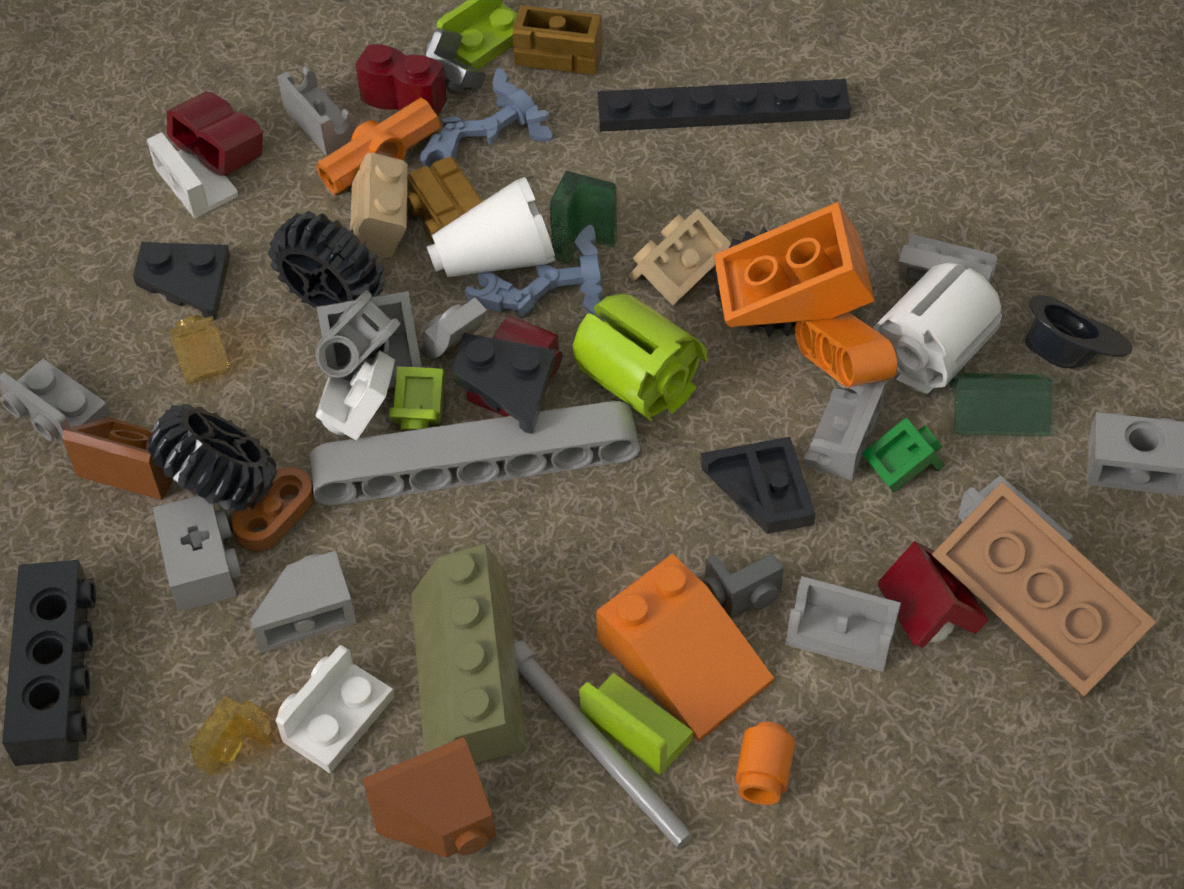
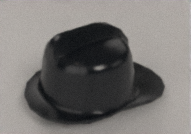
(1070, 337)

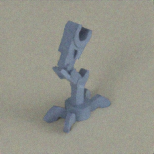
(517, 107)
(502, 295)

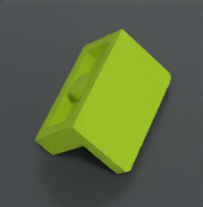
(635, 722)

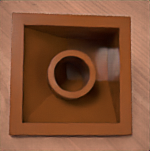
(432, 802)

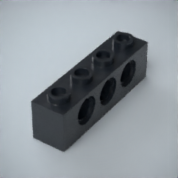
(41, 594)

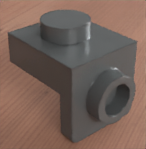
(457, 75)
(747, 588)

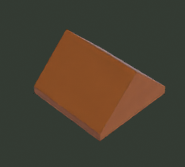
(116, 456)

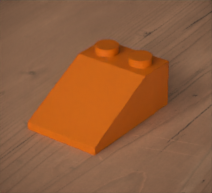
(795, 272)
(682, 647)

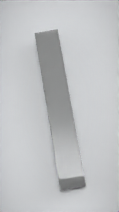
(472, 453)

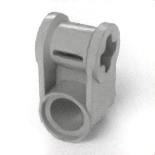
(356, 334)

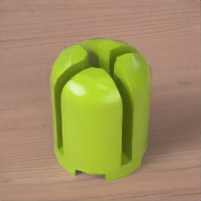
(638, 355)

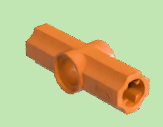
(386, 138)

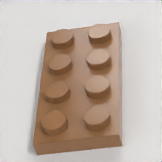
(1043, 589)

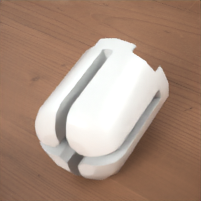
(941, 325)

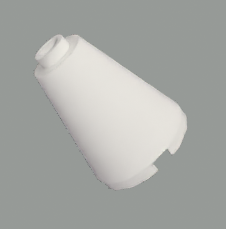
(494, 235)

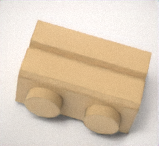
(380, 203)

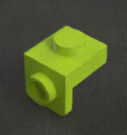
(418, 398)

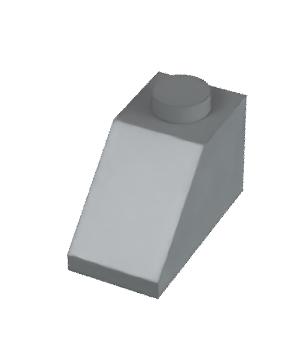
(304, 603)

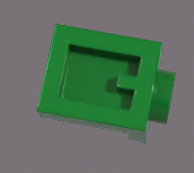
(903, 454)

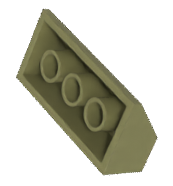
(468, 656)

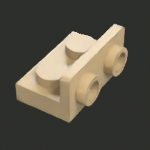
(681, 256)

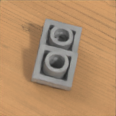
(448, 328)

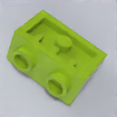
(484, 29)

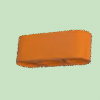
(847, 350)

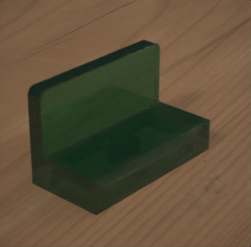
(580, 203)
(1002, 404)

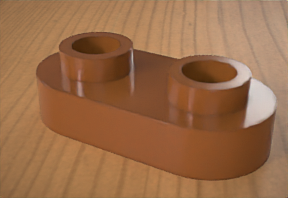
(274, 511)

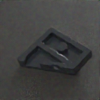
(184, 273)
(505, 375)
(763, 483)

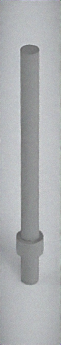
(600, 747)

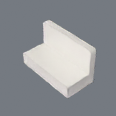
(189, 179)

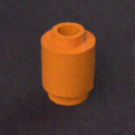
(765, 763)

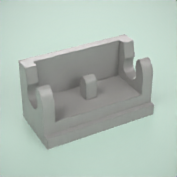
(316, 112)
(845, 430)
(842, 623)

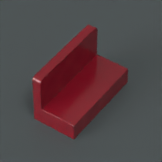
(929, 596)

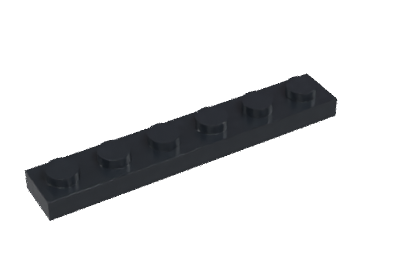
(723, 105)

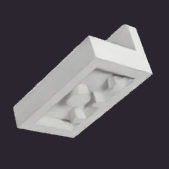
(351, 405)
(332, 710)

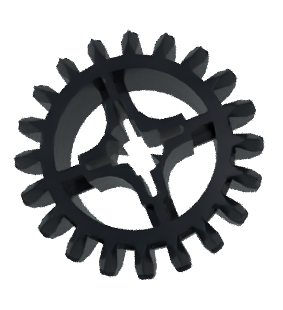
(324, 261)
(212, 457)

